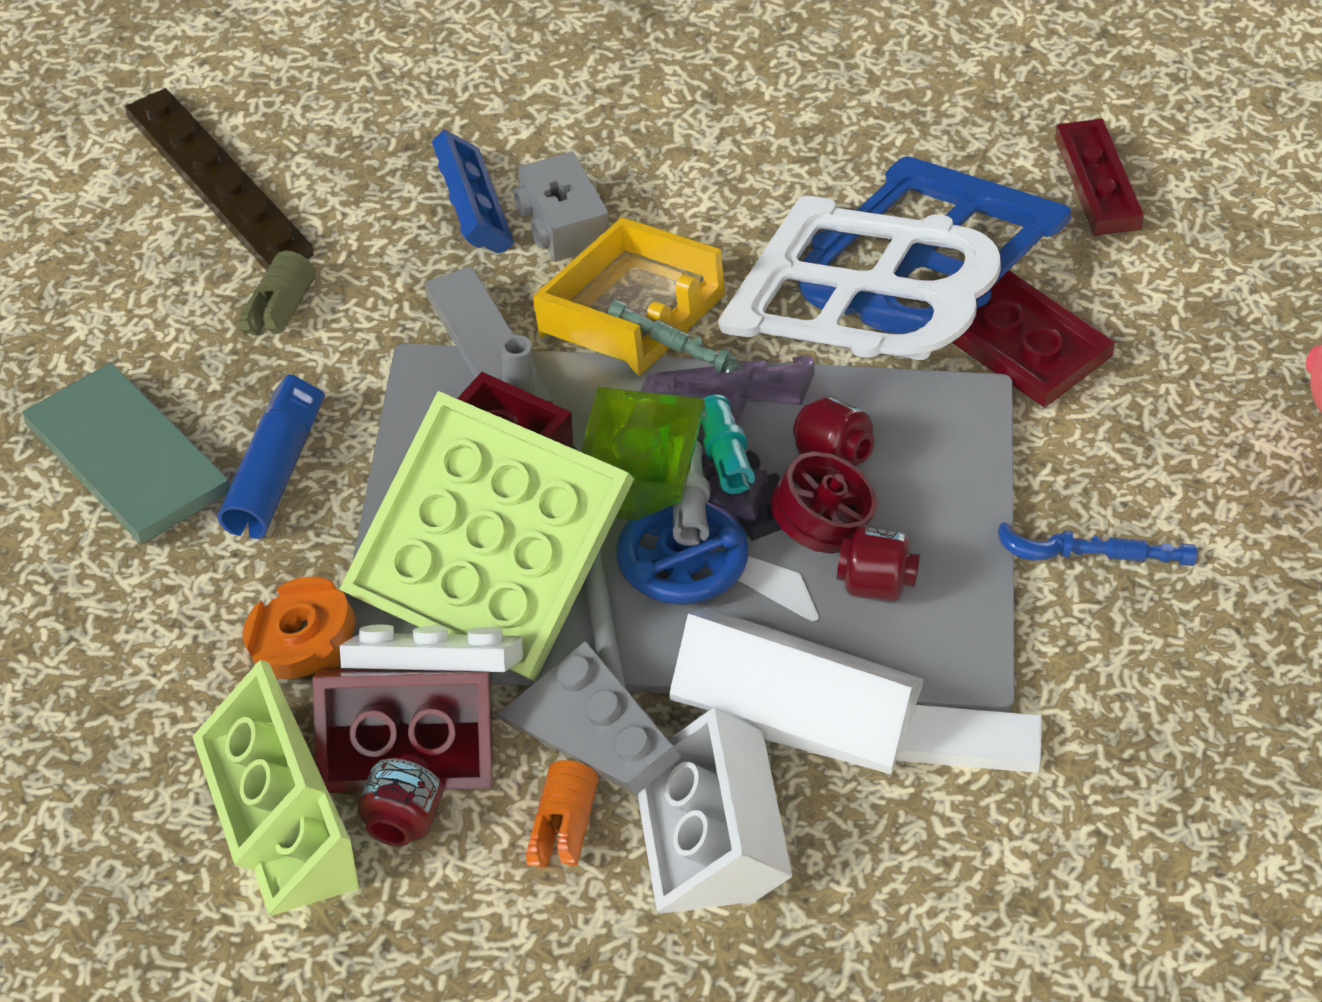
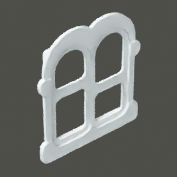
(950, 297)

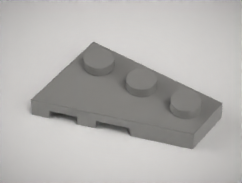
(594, 721)

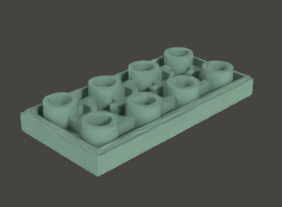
(126, 452)

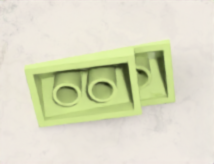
(274, 797)

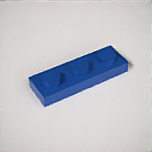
(472, 193)

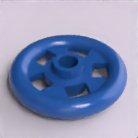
(679, 586)

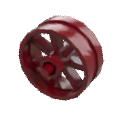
(814, 511)

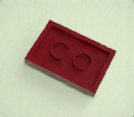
(1033, 340)

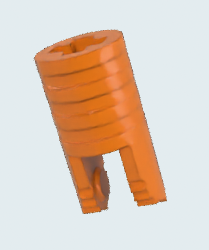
(563, 811)

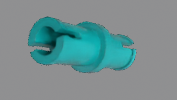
(726, 445)

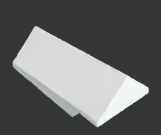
(795, 689)

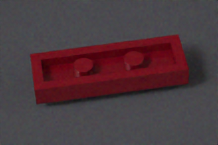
(1099, 177)

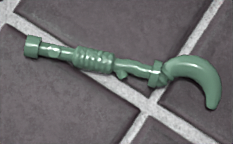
(676, 339)

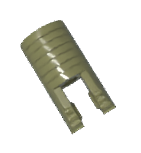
(278, 294)

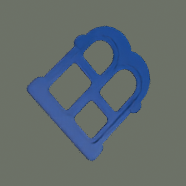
(969, 195)

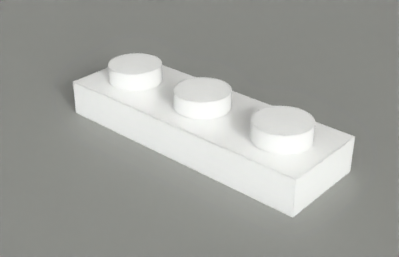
(431, 649)

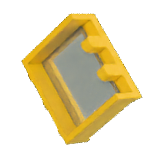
(641, 266)

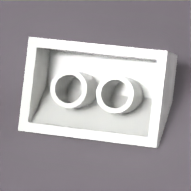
(714, 819)

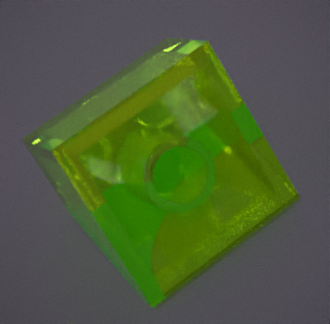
(649, 439)

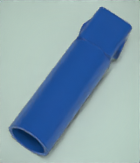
(270, 458)

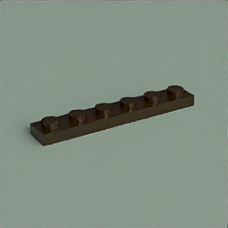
(216, 178)

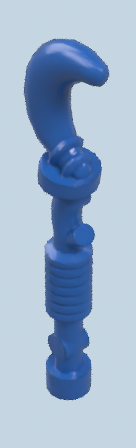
(1113, 548)

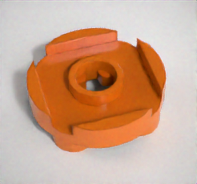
(314, 647)

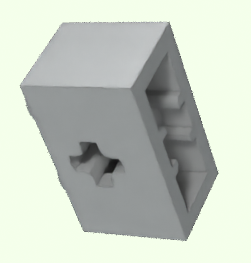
(561, 205)

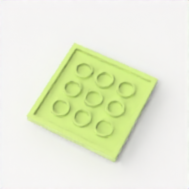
(487, 530)

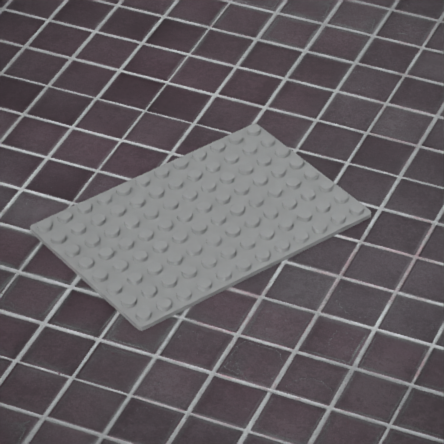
(936, 475)

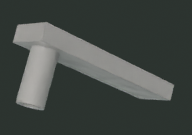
(482, 332)

